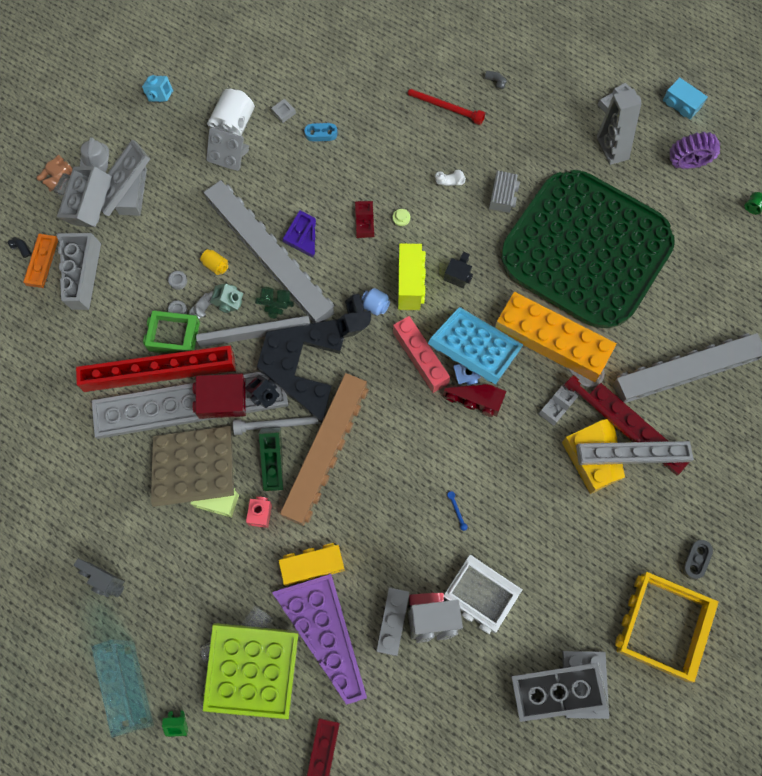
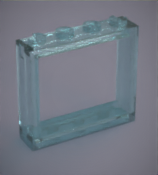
(121, 687)

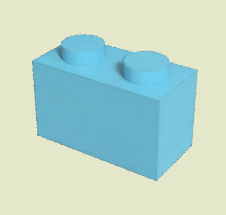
(684, 98)

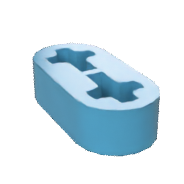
(321, 132)

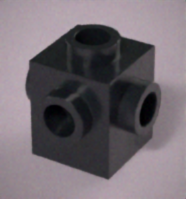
(262, 391)

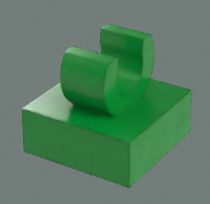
(175, 726)

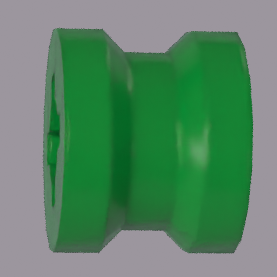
(754, 205)

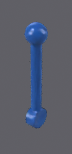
(451, 495)

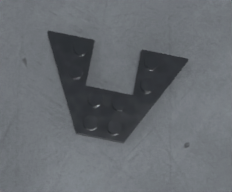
(281, 357)

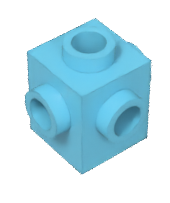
(157, 88)

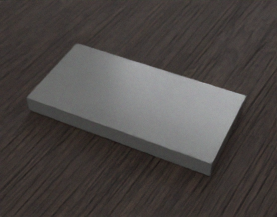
(124, 174)

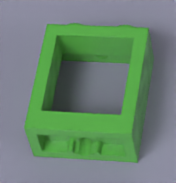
(190, 335)

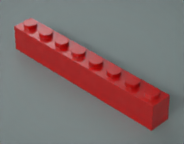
(155, 368)

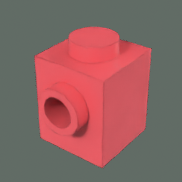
(259, 512)

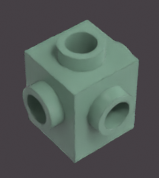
(226, 298)

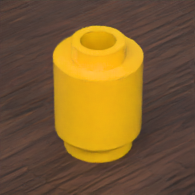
(214, 262)

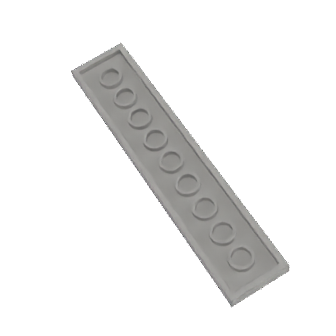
(159, 409)

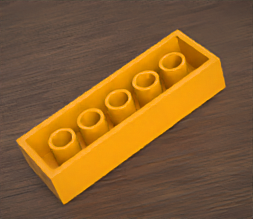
(555, 336)

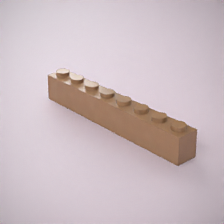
(324, 449)

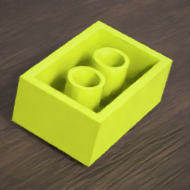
(411, 276)

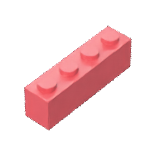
(421, 354)

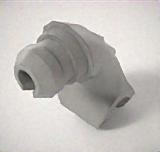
(201, 305)

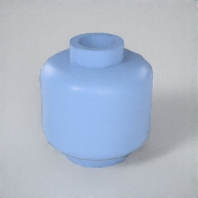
(375, 301)

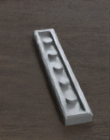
(248, 332)
(634, 452)

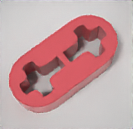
(416, 599)

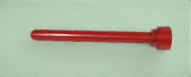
(476, 116)

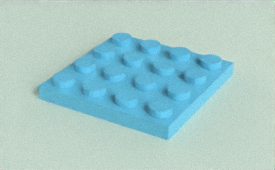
(476, 345)

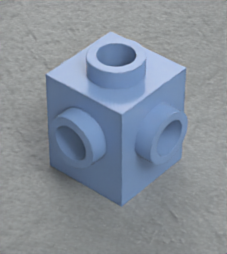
(463, 377)

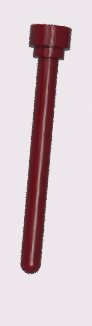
(574, 385)

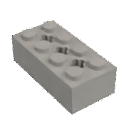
(551, 705)

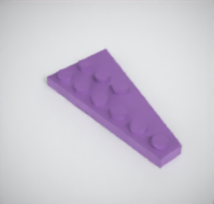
(321, 624)

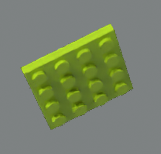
(250, 671)

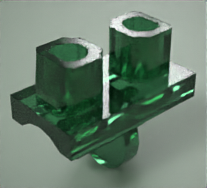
(282, 301)

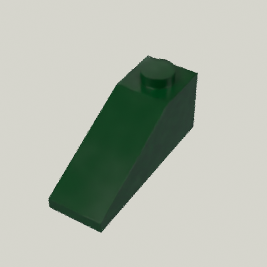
(271, 458)

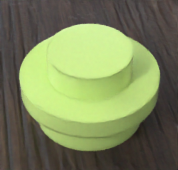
(401, 217)

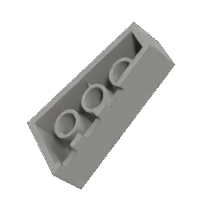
(619, 126)
(78, 268)

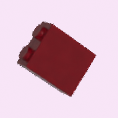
(220, 396)

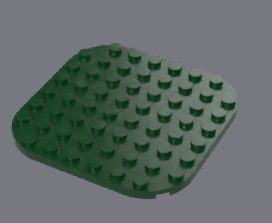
(588, 248)

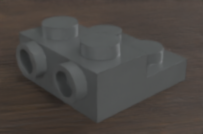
(101, 580)

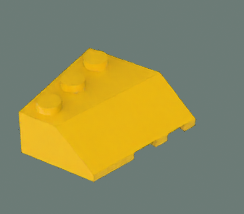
(595, 476)

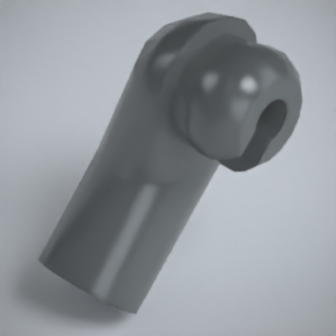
(495, 76)

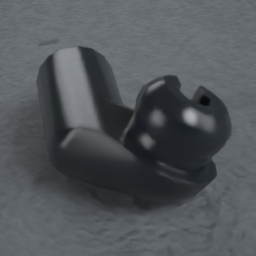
(21, 245)

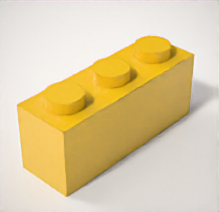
(311, 564)

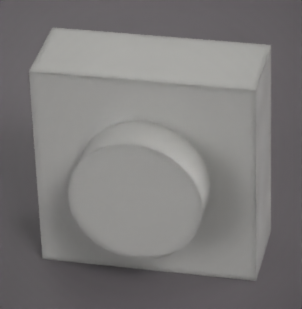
(283, 111)

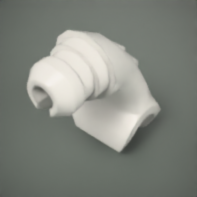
(456, 178)

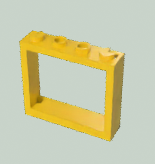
(699, 637)

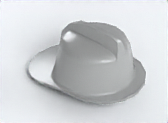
(94, 155)

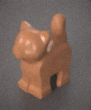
(55, 169)

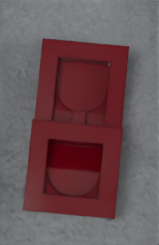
(364, 219)

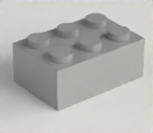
(84, 196)

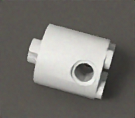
(232, 112)

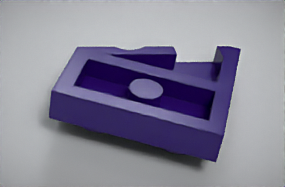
(302, 234)

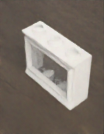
(482, 594)

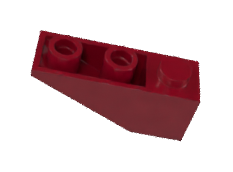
(480, 397)

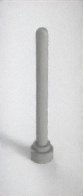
(240, 426)

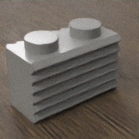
(503, 192)

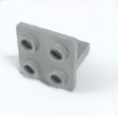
(226, 148)

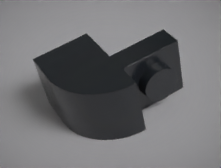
(355, 320)

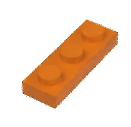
(40, 261)

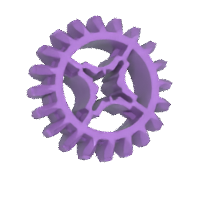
(695, 150)

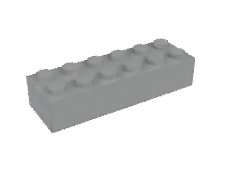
(435, 620)

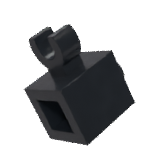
(459, 271)

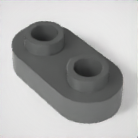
(697, 560)

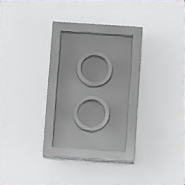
(579, 658)

